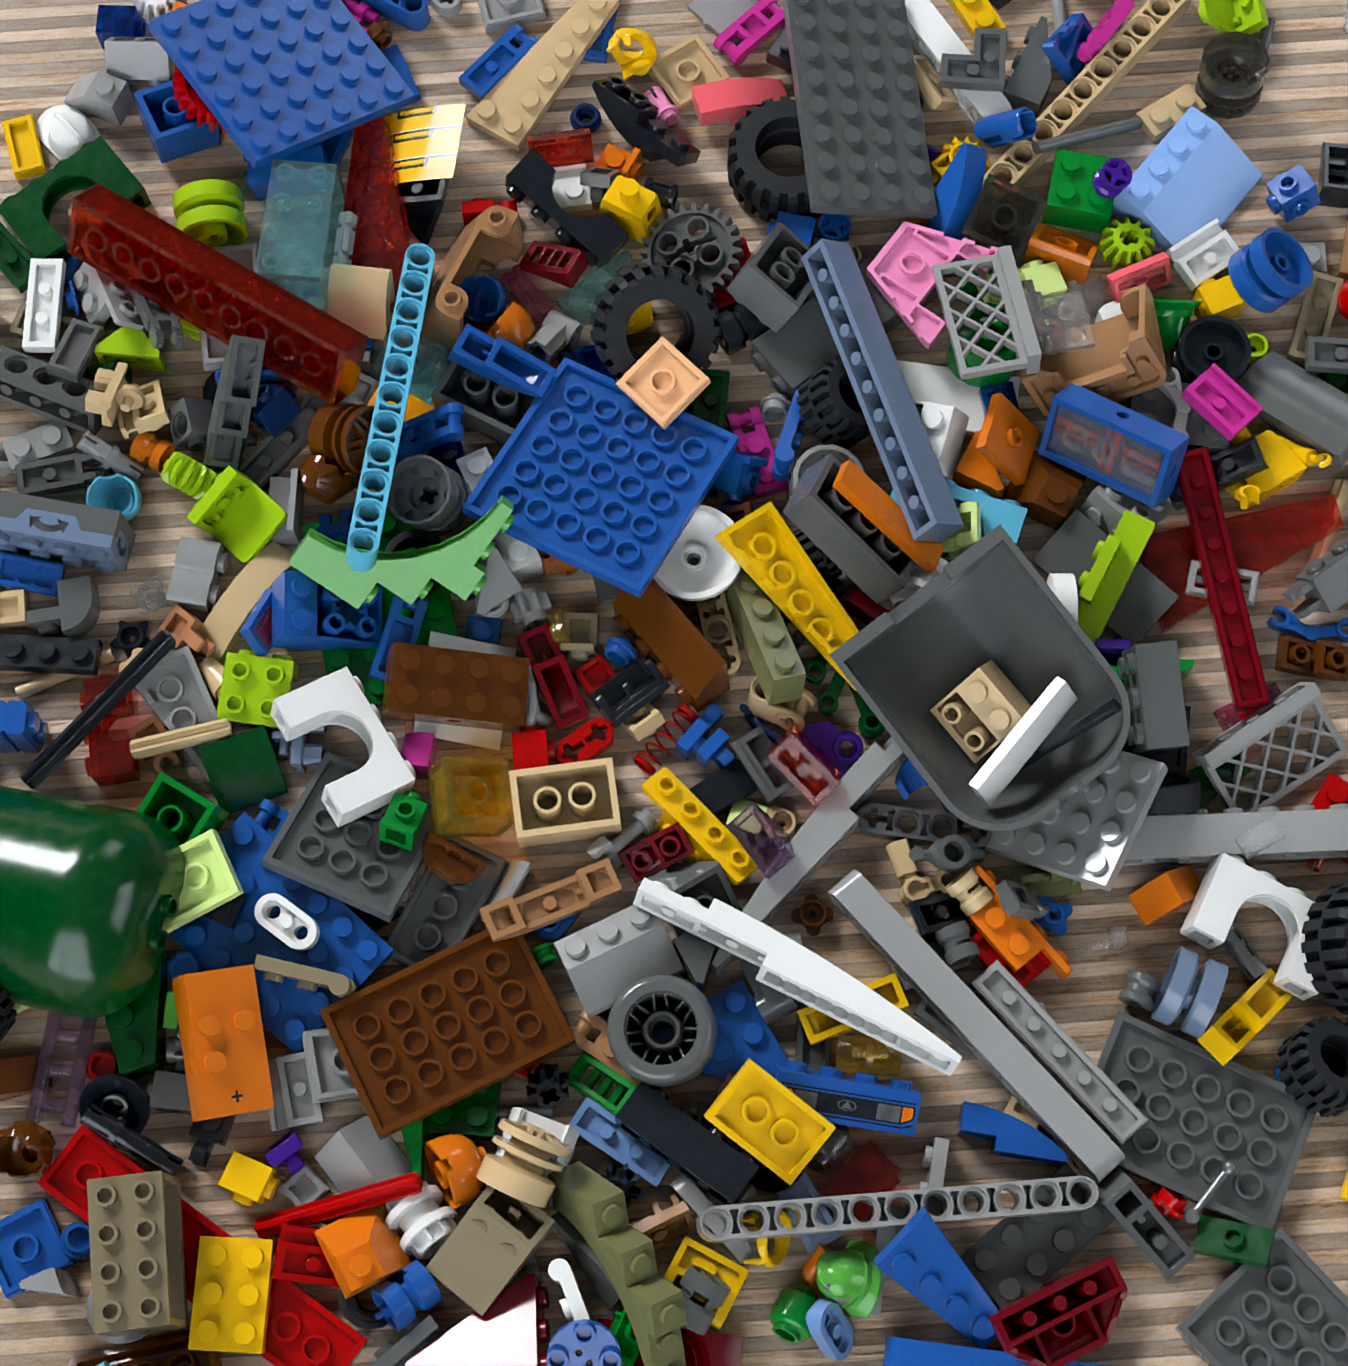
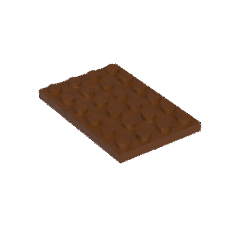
(446, 1029)

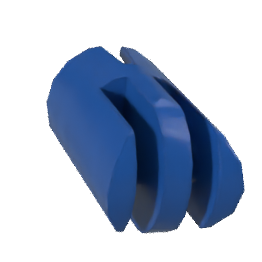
(1006, 127)

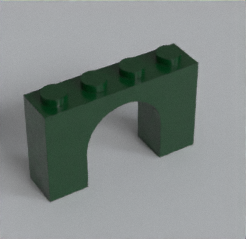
(30, 209)

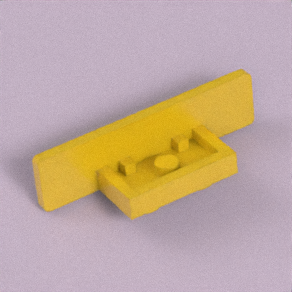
(705, 832)

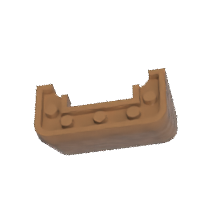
(486, 241)
(1122, 363)

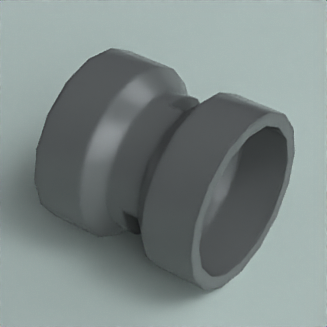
(957, 943)

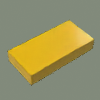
(24, 147)

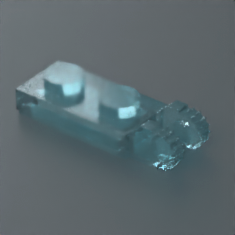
(580, 300)

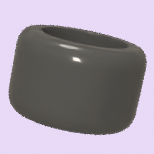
(642, 1010)

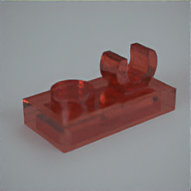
(563, 147)

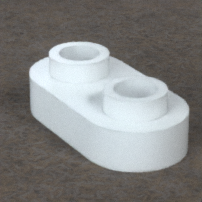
(287, 923)

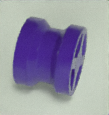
(1120, 178)

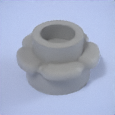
(774, 407)

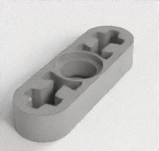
(698, 1204)

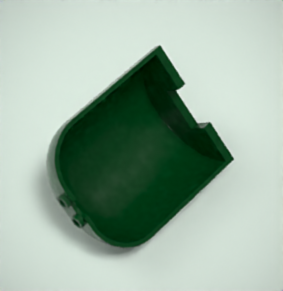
(82, 901)

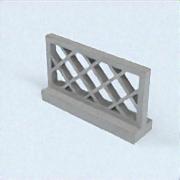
(1013, 303)
(1261, 724)

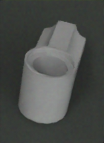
(555, 334)

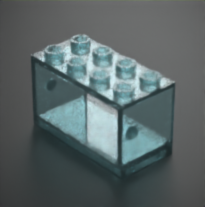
(301, 228)

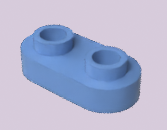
(830, 1329)

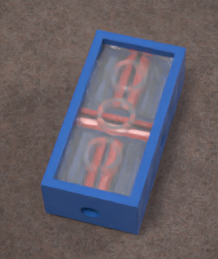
(1113, 445)

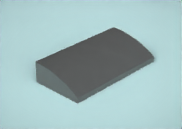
(1299, 405)

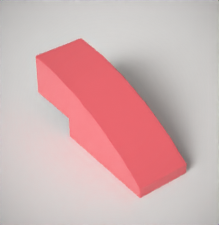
(733, 97)

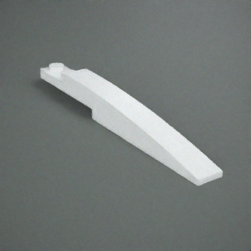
(799, 973)

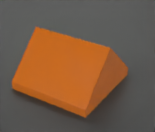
(1071, 252)

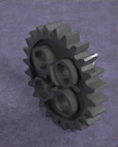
(679, 231)

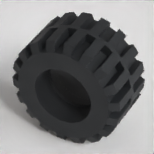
(832, 406)
(1304, 1066)

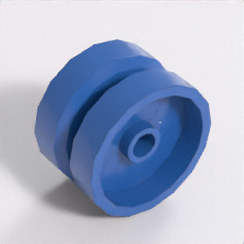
(1270, 270)

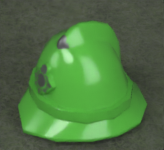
(850, 1277)

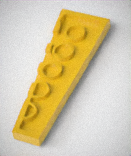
(789, 578)

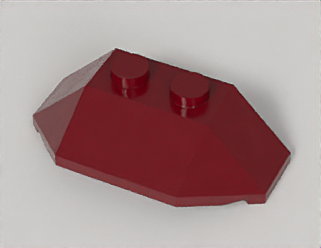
(1063, 1316)

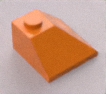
(362, 1250)

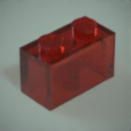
(804, 765)

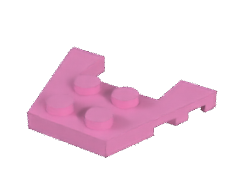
(906, 278)

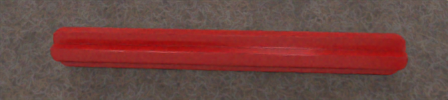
(340, 1204)

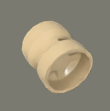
(969, 892)

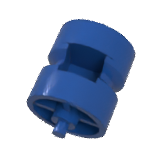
(400, 1299)

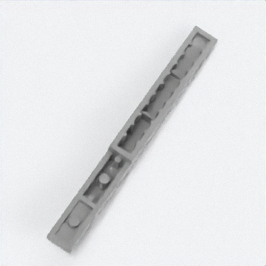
(820, 835)

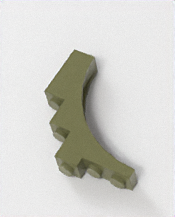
(628, 1257)

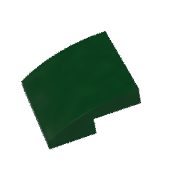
(243, 769)

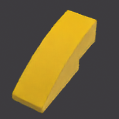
(1244, 1018)
(822, 1027)

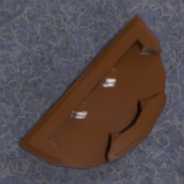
(450, 861)

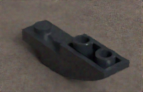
(636, 122)

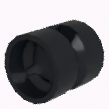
(738, 328)

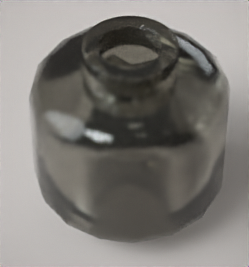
(833, 1152)

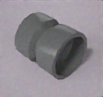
(699, 1313)

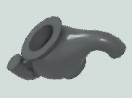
(948, 853)

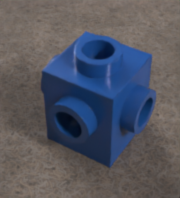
(1292, 193)

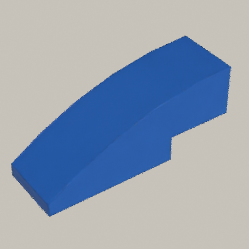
(959, 190)
(501, 362)
(1008, 1135)

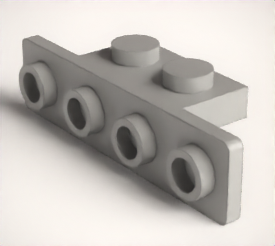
(104, 297)

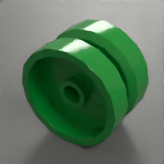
(986, 344)

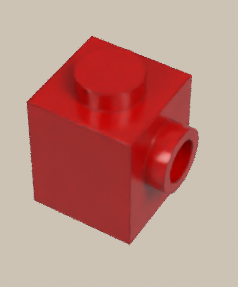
(532, 748)

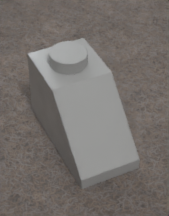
(101, 96)

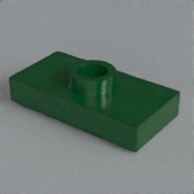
(1234, 1241)

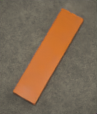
(885, 515)

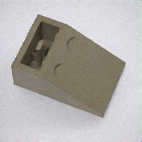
(489, 1248)

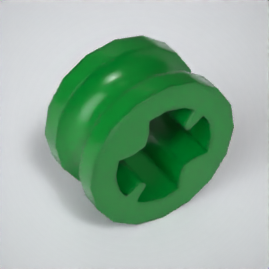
(544, 955)

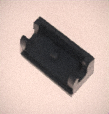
(629, 691)

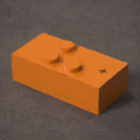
(222, 1042)

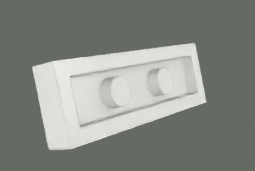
(43, 305)

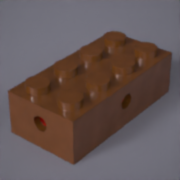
(455, 687)

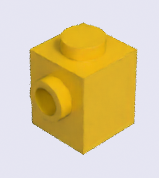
(1218, 299)
(249, 1180)

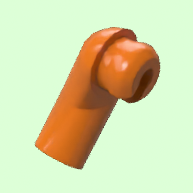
(809, 1270)

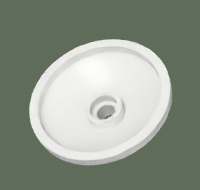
(716, 566)

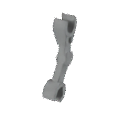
(1173, 391)

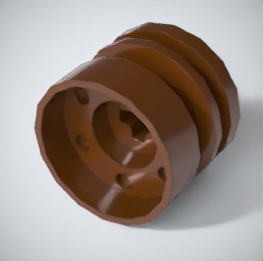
(342, 435)

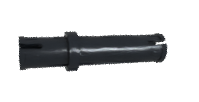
(125, 1137)

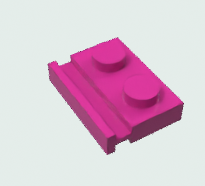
(1221, 402)

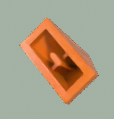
(977, 472)
(1165, 894)

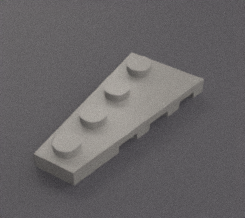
(179, 696)

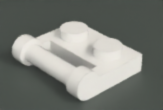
(574, 1303)

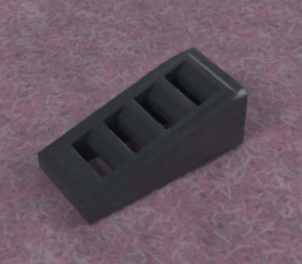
(1330, 192)

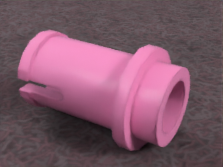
(667, 112)

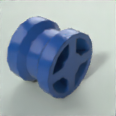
(836, 224)

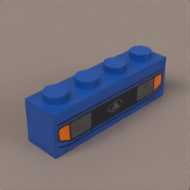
(854, 1100)

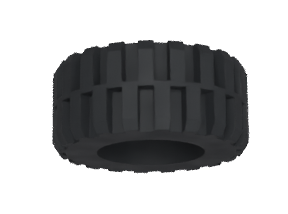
(751, 182)
(645, 285)
(1328, 945)

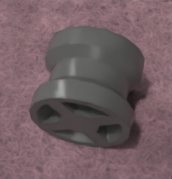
(1139, 990)

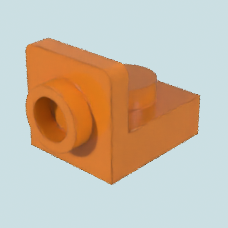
(617, 158)

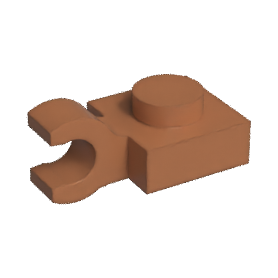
(185, 630)

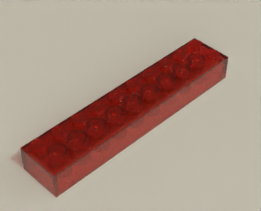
(215, 292)

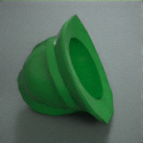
(1173, 318)

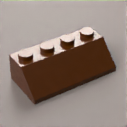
(673, 645)

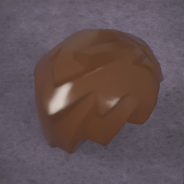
(324, 480)
(25, 1149)

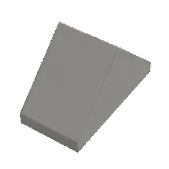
(499, 585)

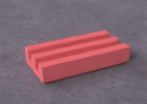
(1139, 274)

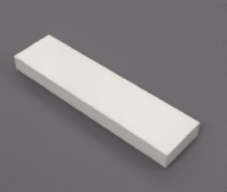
(1023, 741)

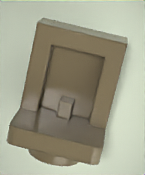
(584, 635)

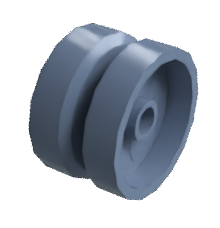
(1193, 993)

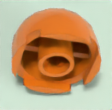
(514, 326)
(455, 1165)

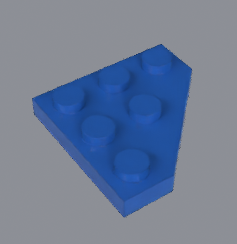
(740, 1034)

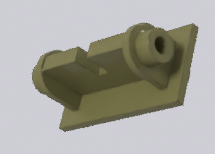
(1043, 881)

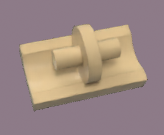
(117, 394)

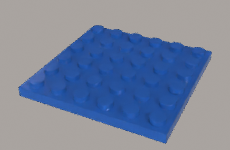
(280, 70)
(602, 478)

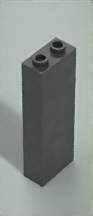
(806, 340)

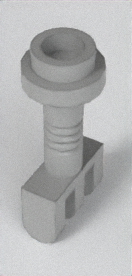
(603, 848)

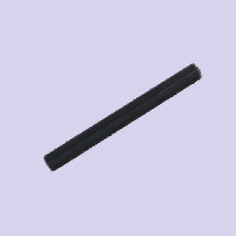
(98, 709)

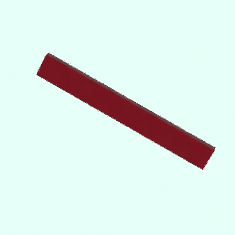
(1222, 581)

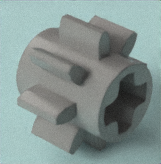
(531, 607)

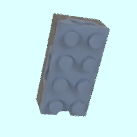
(65, 532)

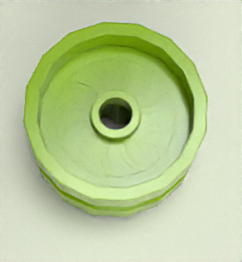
(211, 212)

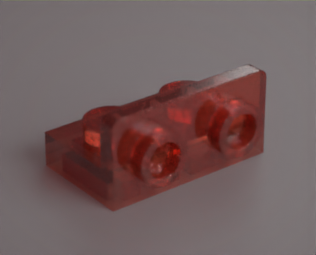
(864, 1173)

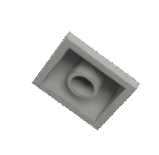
(359, 1158)

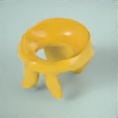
(633, 62)
(781, 1243)

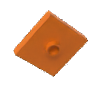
(1007, 439)

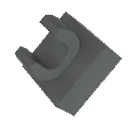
(599, 179)

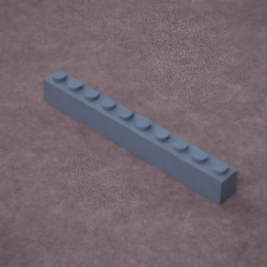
(882, 392)

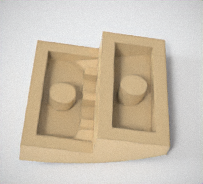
(361, 298)

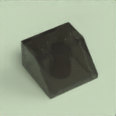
(1004, 216)

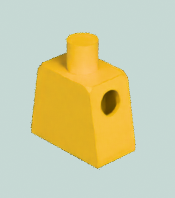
(631, 207)

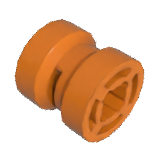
(151, 450)

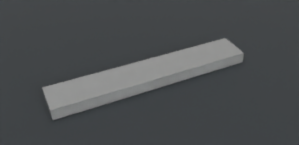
(1059, 1052)

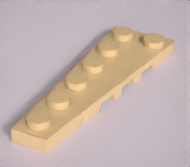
(531, 86)

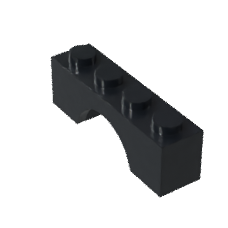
(595, 236)

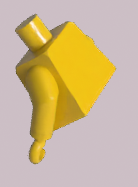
(1286, 466)

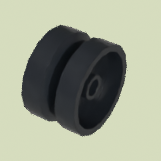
(1210, 342)

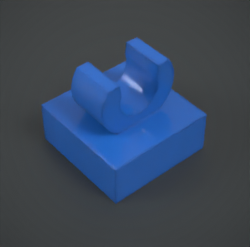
(715, 750)

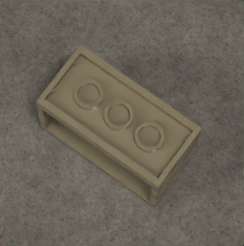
(137, 1254)

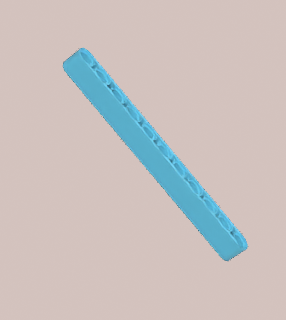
(386, 415)

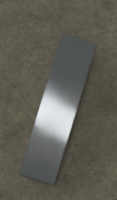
(233, 401)

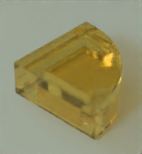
(558, 628)

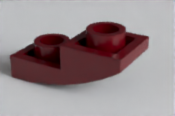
(657, 852)

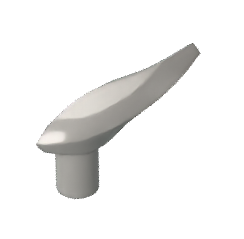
(533, 712)

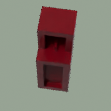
(552, 676)

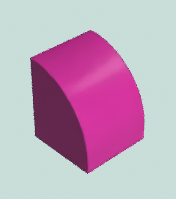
(420, 751)

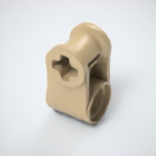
(782, 712)

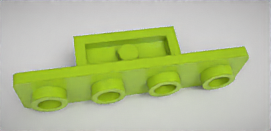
(1111, 572)

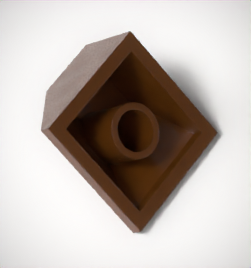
(1047, 491)

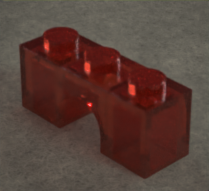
(109, 759)

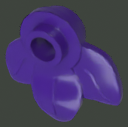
(827, 741)

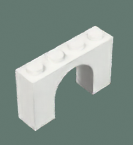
(341, 702)
(1223, 891)

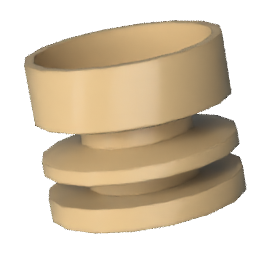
(524, 1162)

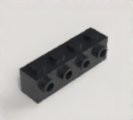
(687, 1145)

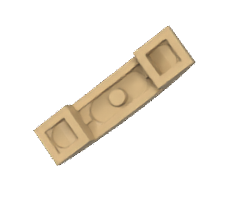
(241, 597)

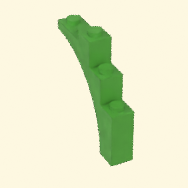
(406, 573)

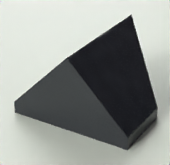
(423, 205)

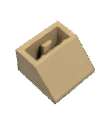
(981, 710)

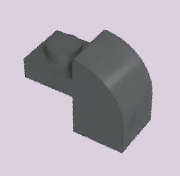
(76, 611)

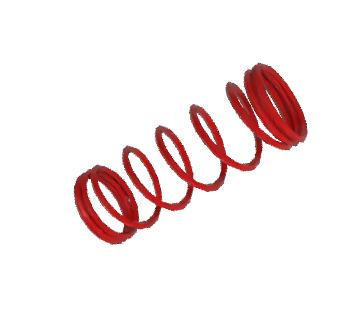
(689, 715)

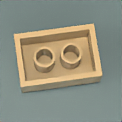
(565, 802)

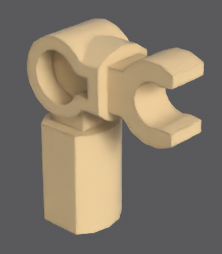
(907, 870)

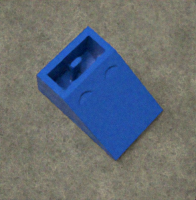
(314, 618)

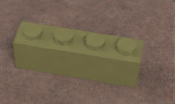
(766, 641)

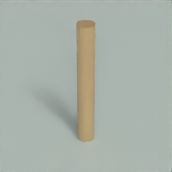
(52, 679)

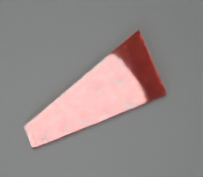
(375, 198)
(1258, 543)

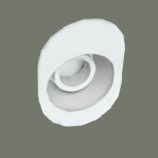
(65, 130)

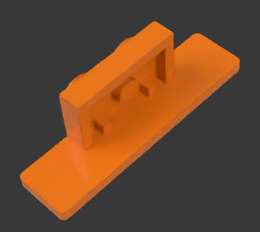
(1014, 937)

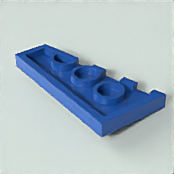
(934, 1273)

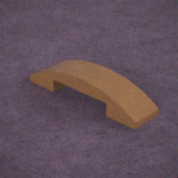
(552, 902)

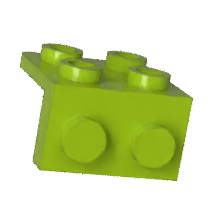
(1234, 15)
(238, 514)
(252, 685)

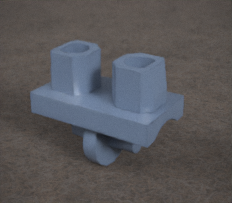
(302, 753)

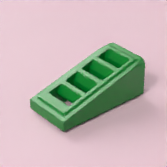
(580, 1068)

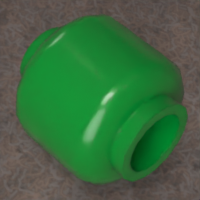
(790, 1313)

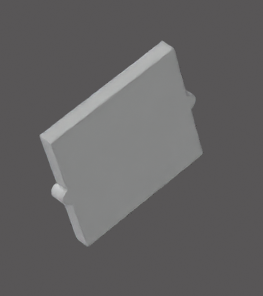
(719, 13)

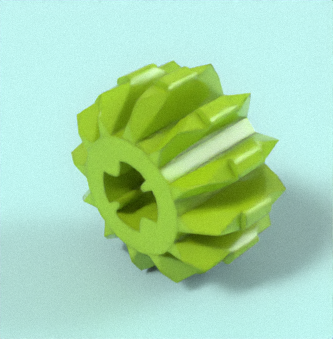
(1126, 233)
(188, 475)

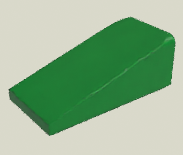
(415, 1145)

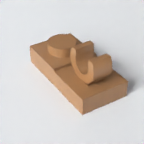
(667, 1224)

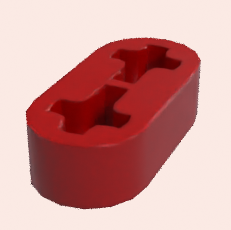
(580, 738)

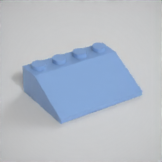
(1187, 181)

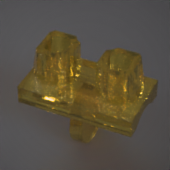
(866, 1055)

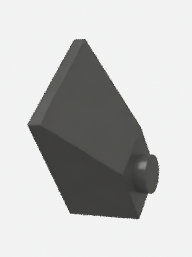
(699, 881)

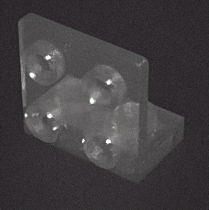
(1059, 320)

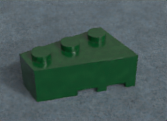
(138, 1028)

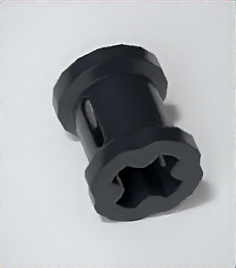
(667, 194)

